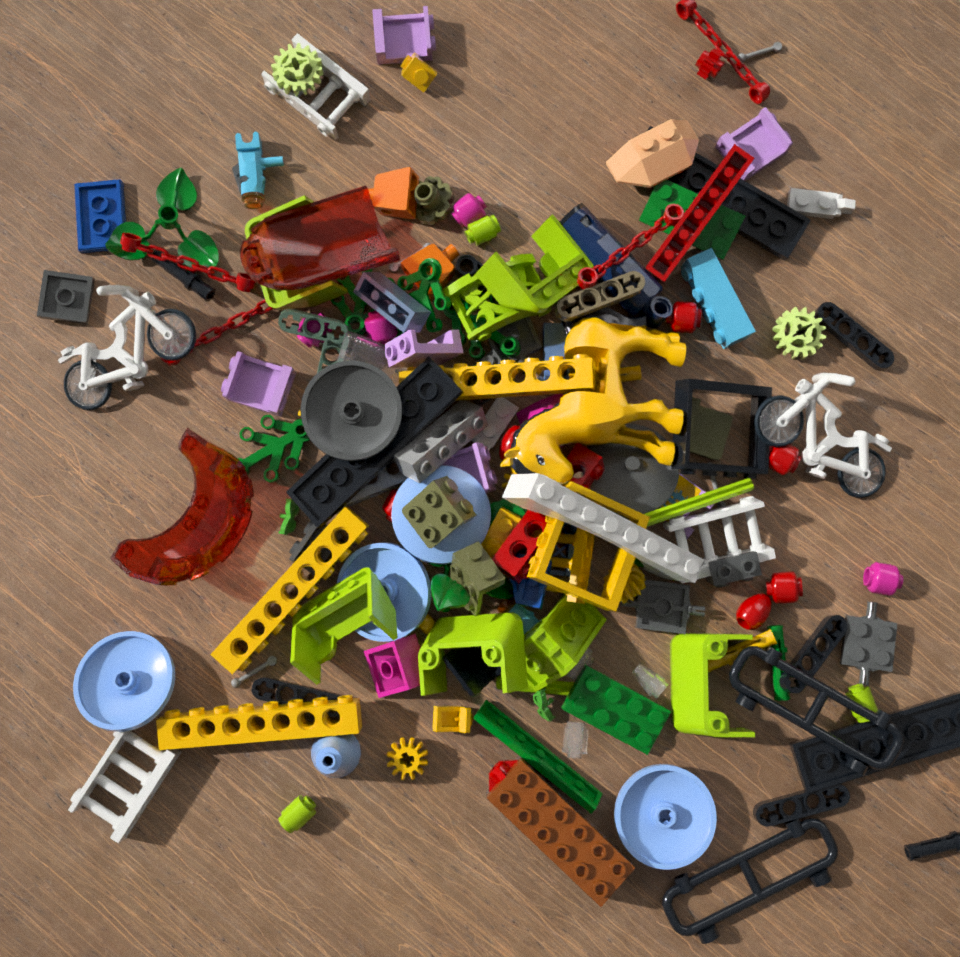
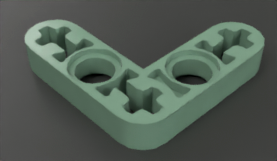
(330, 341)

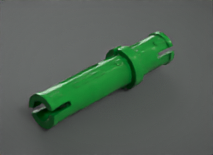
(779, 694)

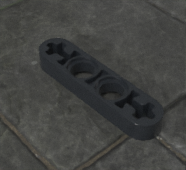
(851, 339)
(810, 650)
(299, 692)
(802, 809)

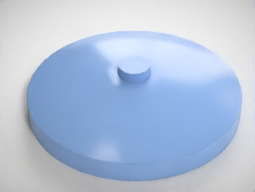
(462, 536)
(403, 581)
(124, 681)
(665, 816)

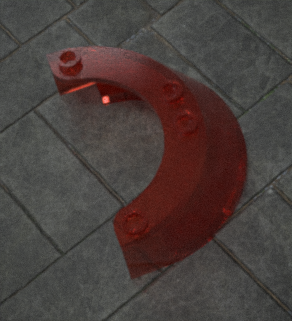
(208, 527)

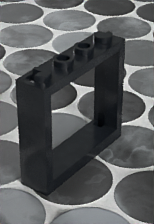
(758, 451)

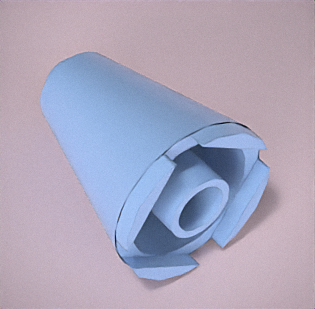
(344, 752)

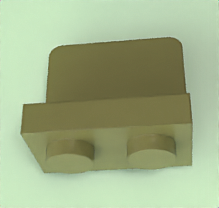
(708, 431)
(438, 511)
(476, 573)

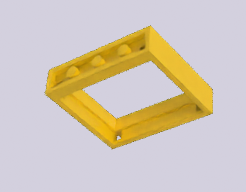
(621, 565)

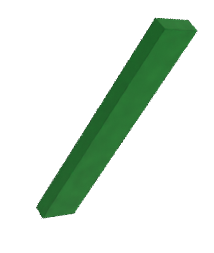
(538, 756)

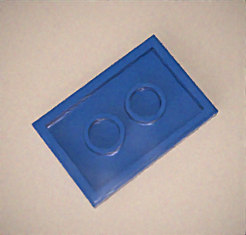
(98, 212)

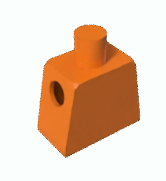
(395, 193)
(411, 264)

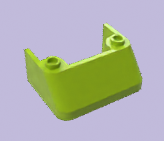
(560, 265)
(298, 298)
(334, 616)
(500, 641)
(690, 684)

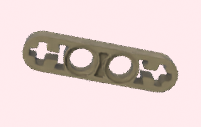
(599, 295)

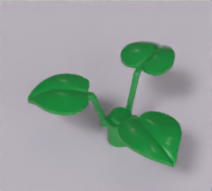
(172, 193)
(450, 594)

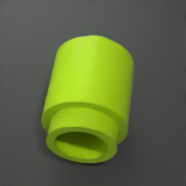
(482, 230)
(862, 696)
(297, 813)

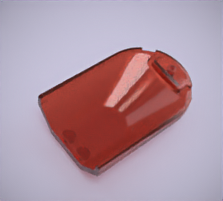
(317, 243)

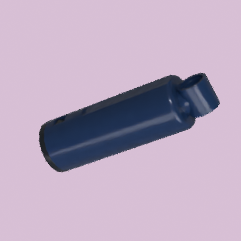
(598, 245)

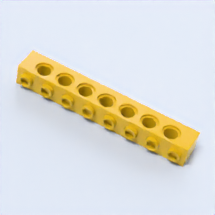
(556, 384)
(228, 652)
(174, 737)

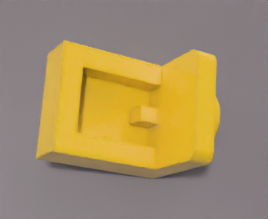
(417, 72)
(452, 719)

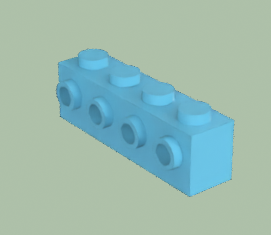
(717, 298)

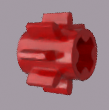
(709, 64)

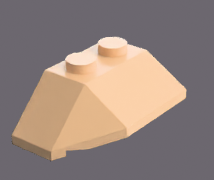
(655, 154)

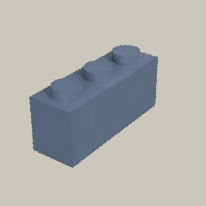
(391, 302)

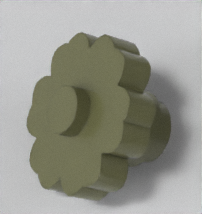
(433, 200)

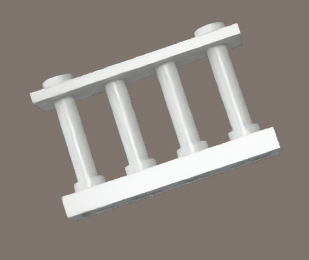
(338, 79)
(746, 505)
(136, 803)

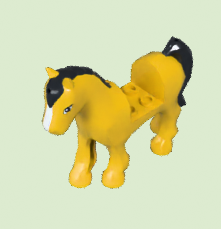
(601, 414)

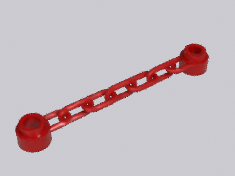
(757, 92)
(132, 242)
(590, 274)
(230, 324)

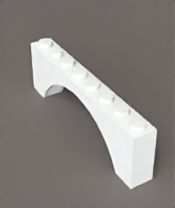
(554, 500)

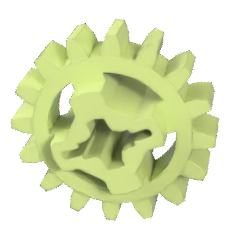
(286, 71)
(805, 342)

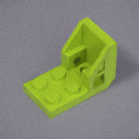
(560, 641)

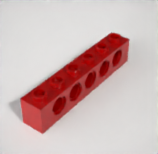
(699, 212)
(505, 558)

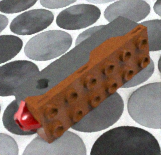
(558, 829)

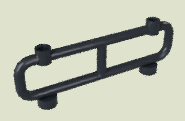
(857, 759)
(706, 927)

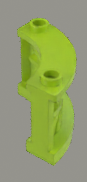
(467, 288)

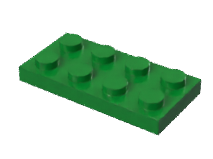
(716, 234)
(616, 709)

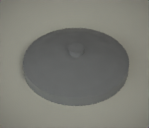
(351, 410)
(634, 475)

